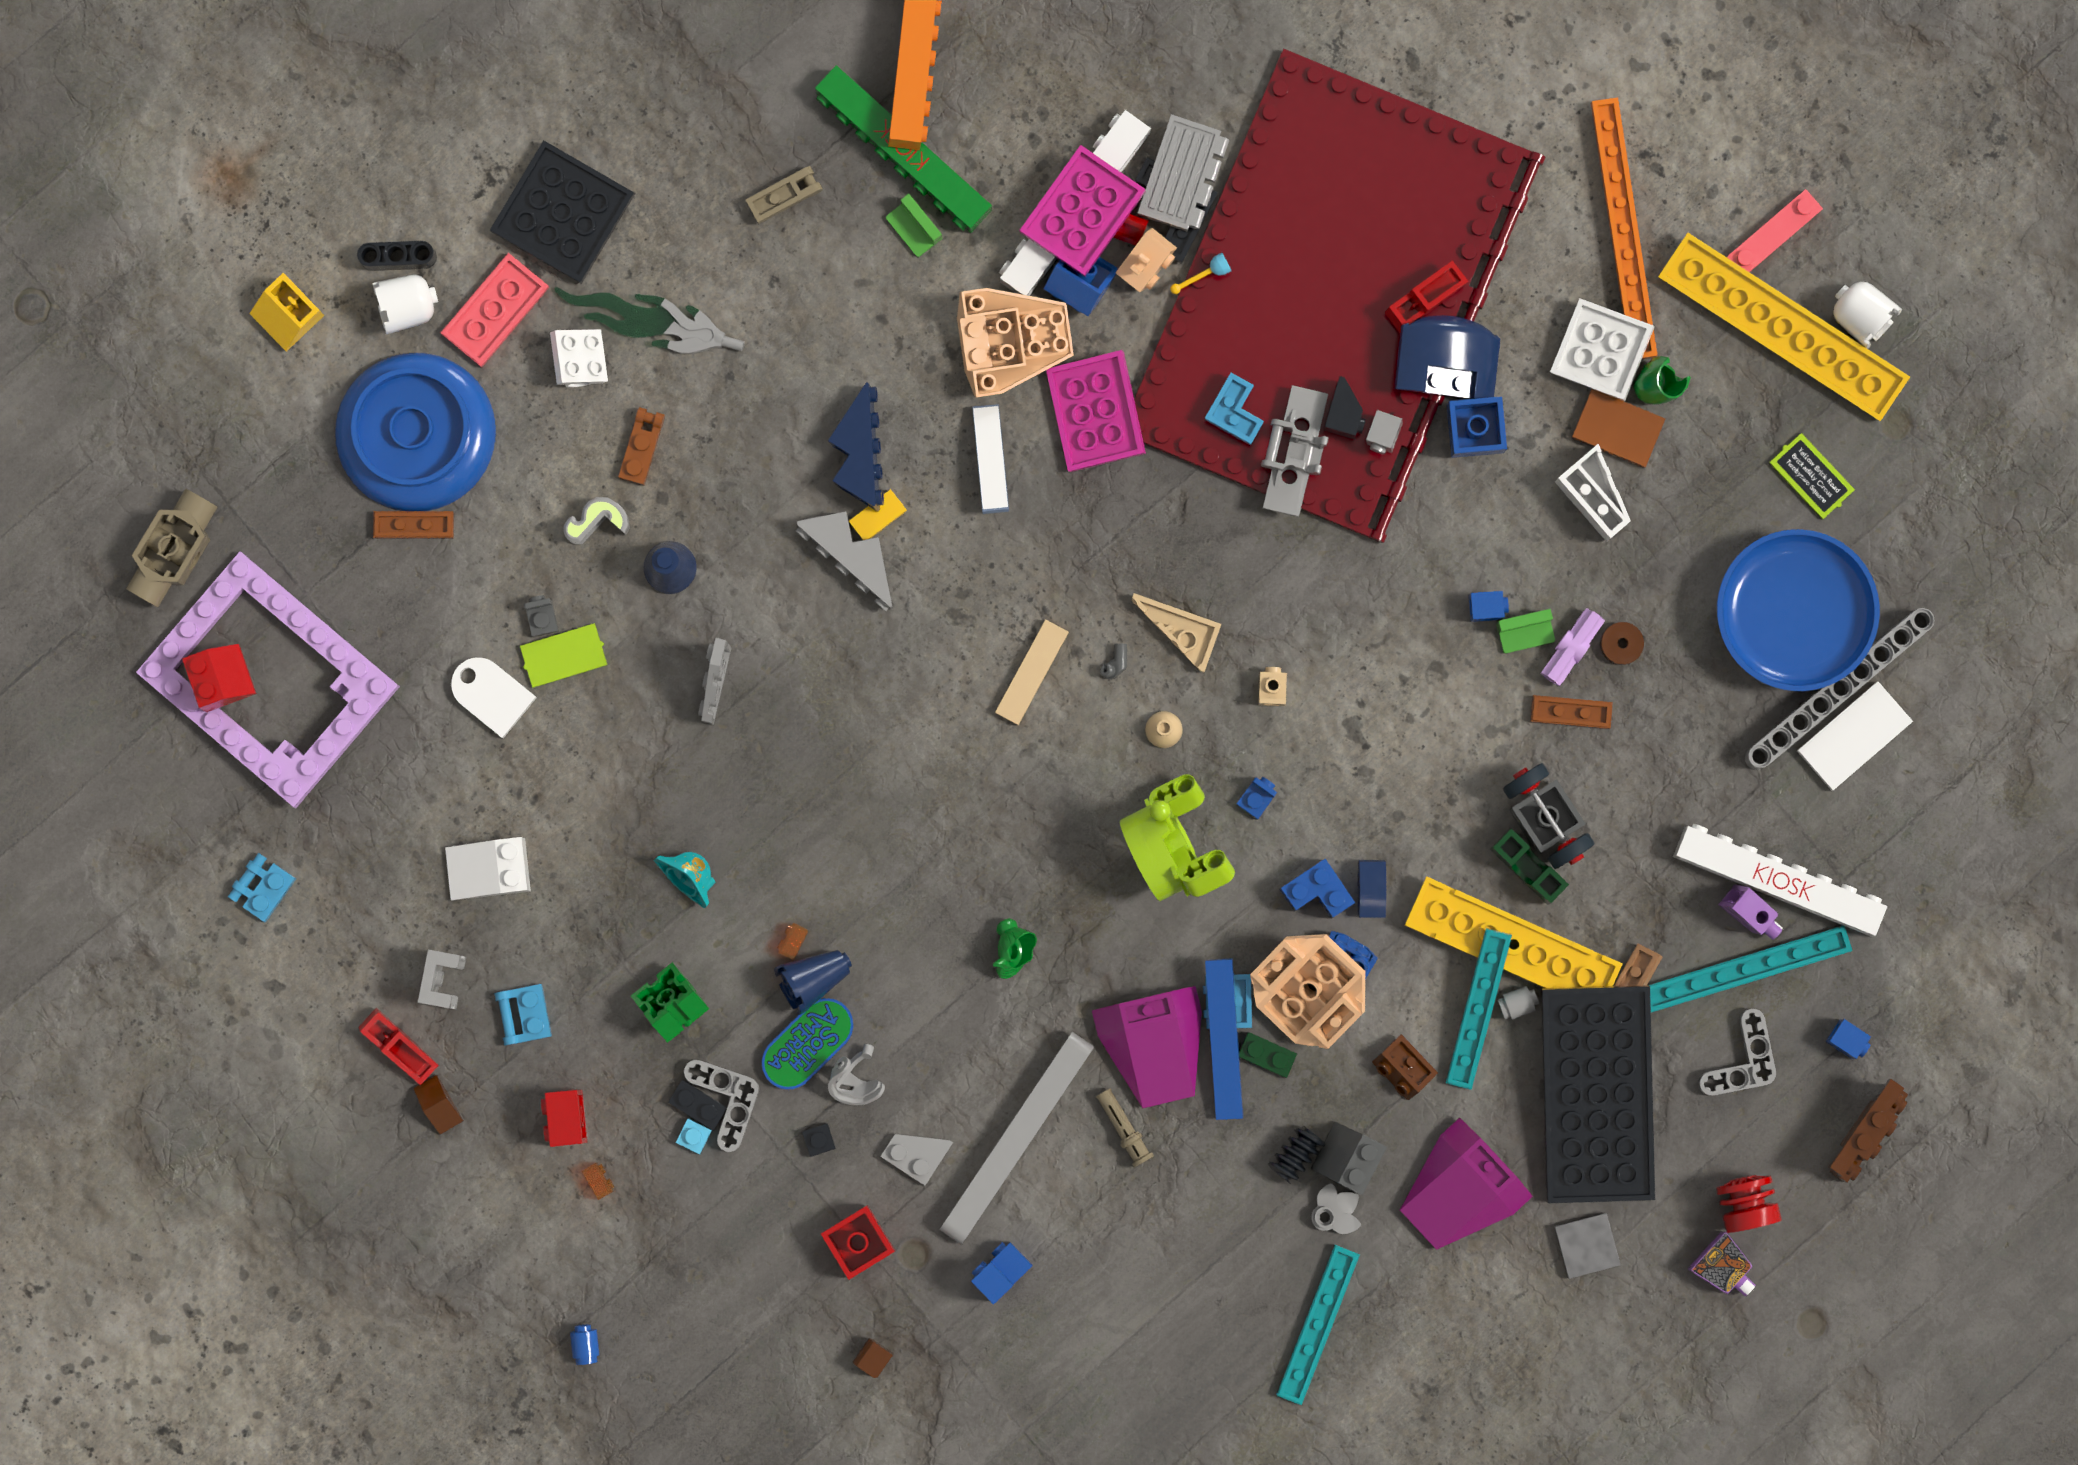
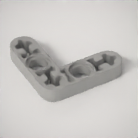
(1749, 1070)
(732, 1090)

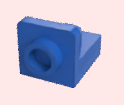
(1257, 797)

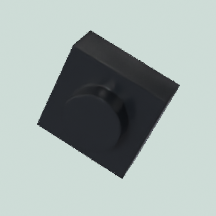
(819, 1140)

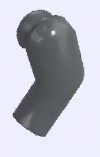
(1117, 664)

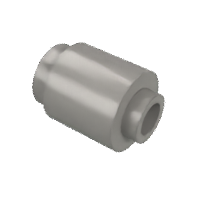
(1518, 1003)

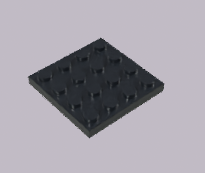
(562, 212)

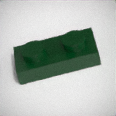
(1267, 1055)

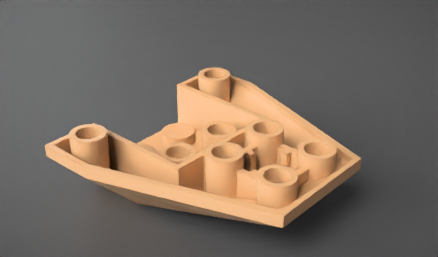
(1010, 338)

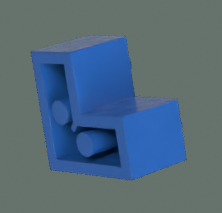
(1321, 883)
(1001, 1272)

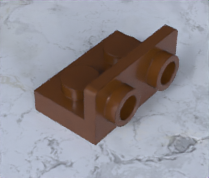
(1404, 1067)

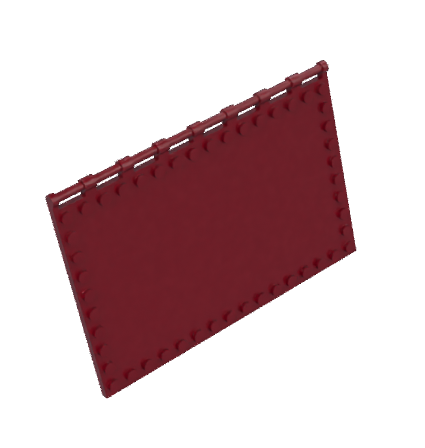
(1325, 226)

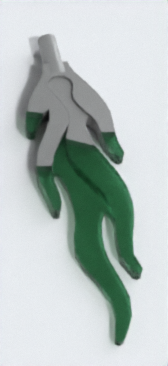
(650, 322)

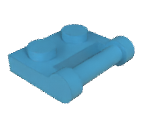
(532, 1014)

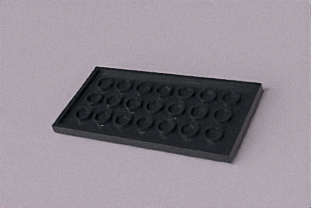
(1598, 1094)

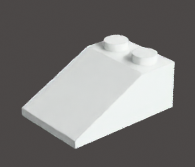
(488, 868)

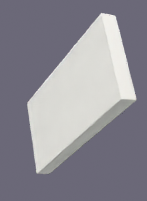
(1854, 736)

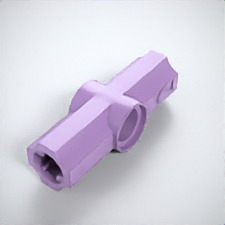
(1572, 647)

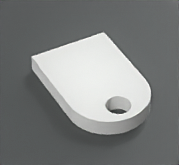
(492, 695)

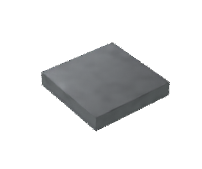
(1587, 1245)

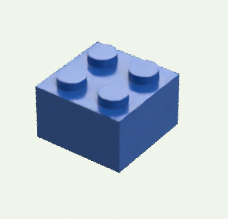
(1476, 427)

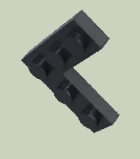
(1178, 237)

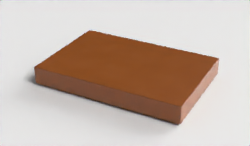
(1618, 428)

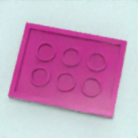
(1082, 210)
(1095, 411)

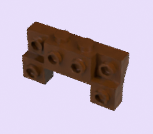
(1868, 1131)

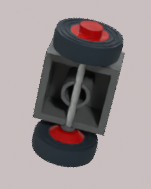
(1547, 816)

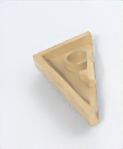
(1188, 632)

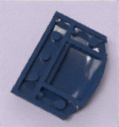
(1447, 357)

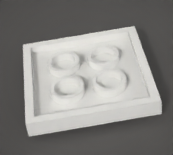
(1602, 349)

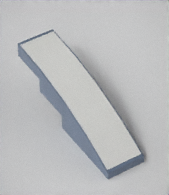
(990, 459)

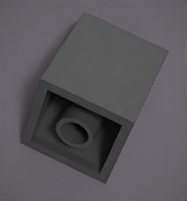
(1348, 1158)

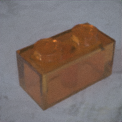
(793, 941)
(597, 1180)

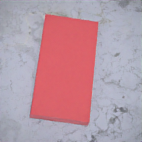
(495, 310)

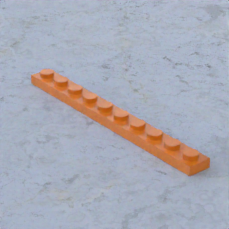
(1622, 214)

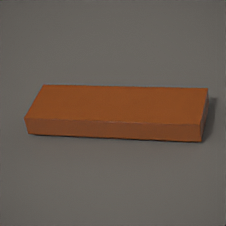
(413, 525)
(1571, 712)

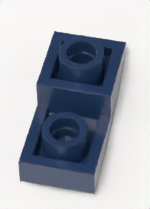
(1372, 888)

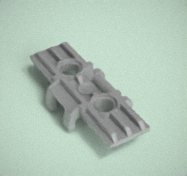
(1302, 453)

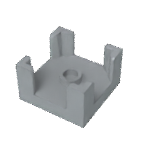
(434, 976)

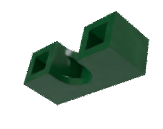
(1528, 867)

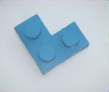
(1228, 410)

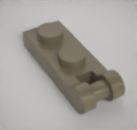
(783, 195)

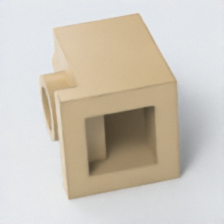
(1272, 697)

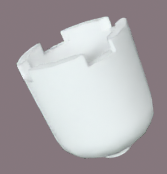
(404, 302)
(1864, 312)

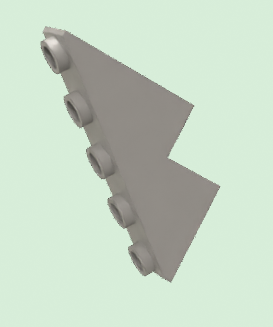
(859, 558)

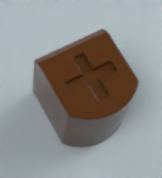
(872, 1358)

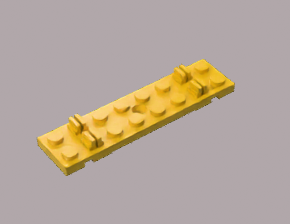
(1541, 954)

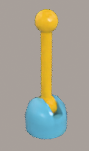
(1218, 266)

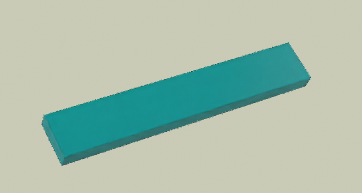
(1478, 1008)
(1318, 1324)

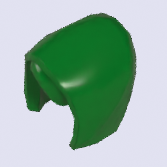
(1658, 382)

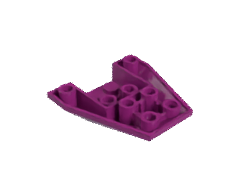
(1154, 1044)
(1461, 1188)

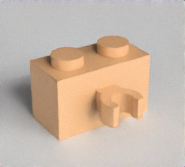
(1146, 261)

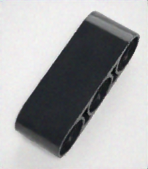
(385, 250)

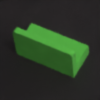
(914, 226)
(1526, 631)

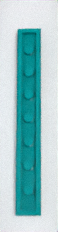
(1749, 968)

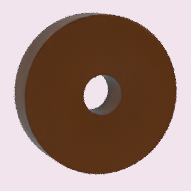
(1630, 634)

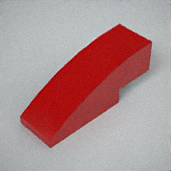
(1426, 296)
(398, 1046)

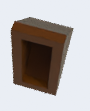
(437, 1105)

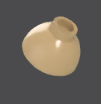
(1163, 729)

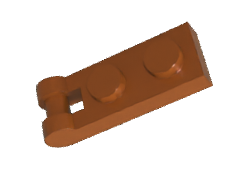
(641, 447)

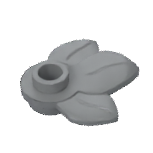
(1338, 1207)

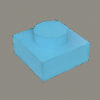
(694, 1136)

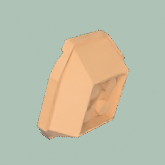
(1298, 1011)

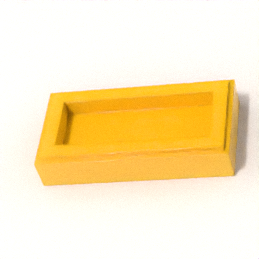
(871, 522)

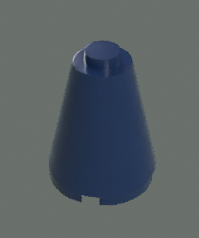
(670, 567)
(812, 978)

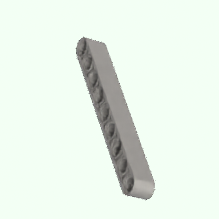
(1830, 698)
(1016, 1138)

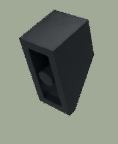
(1345, 412)

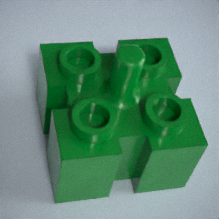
(670, 1002)

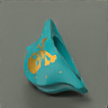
(689, 874)

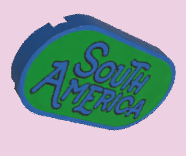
(807, 1044)

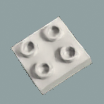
(578, 357)

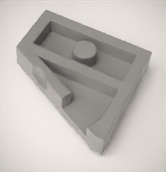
(916, 1155)

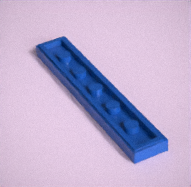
(1224, 1039)

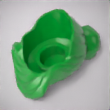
(1014, 948)

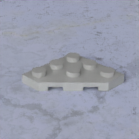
(718, 656)

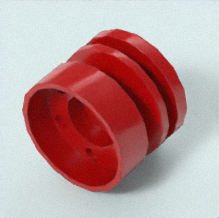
(1748, 1203)

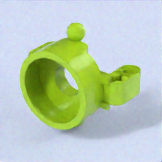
(1164, 848)

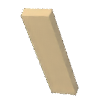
(1032, 672)

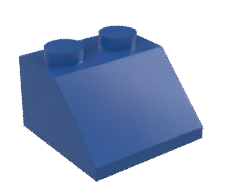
(1081, 291)

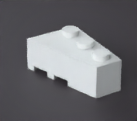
(1594, 493)

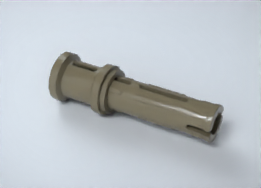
(1130, 1139)

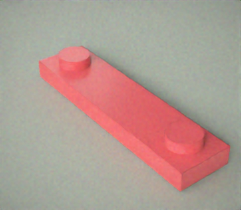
(1776, 231)

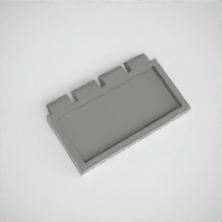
(1180, 174)

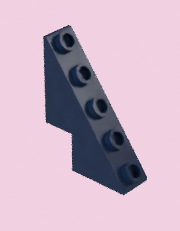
(857, 439)

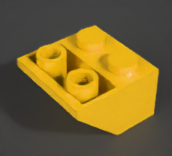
(285, 312)

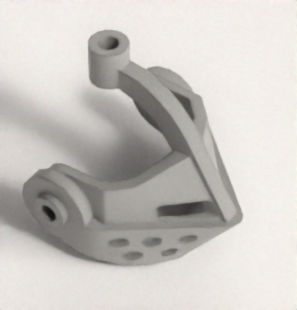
(862, 1091)

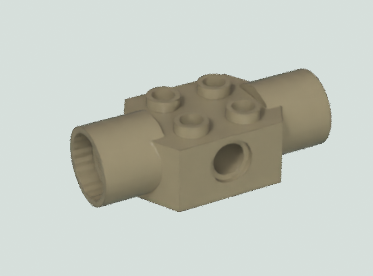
(171, 547)

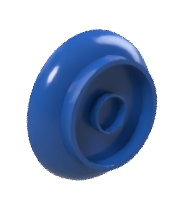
(415, 432)
(1798, 610)

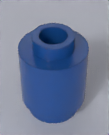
(584, 1344)

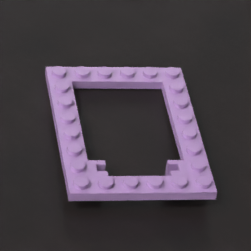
(359, 683)

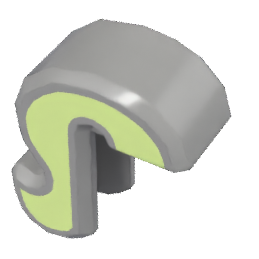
(592, 516)

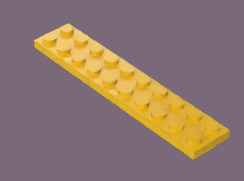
(1784, 326)

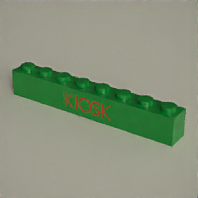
(922, 166)

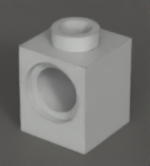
(1383, 432)

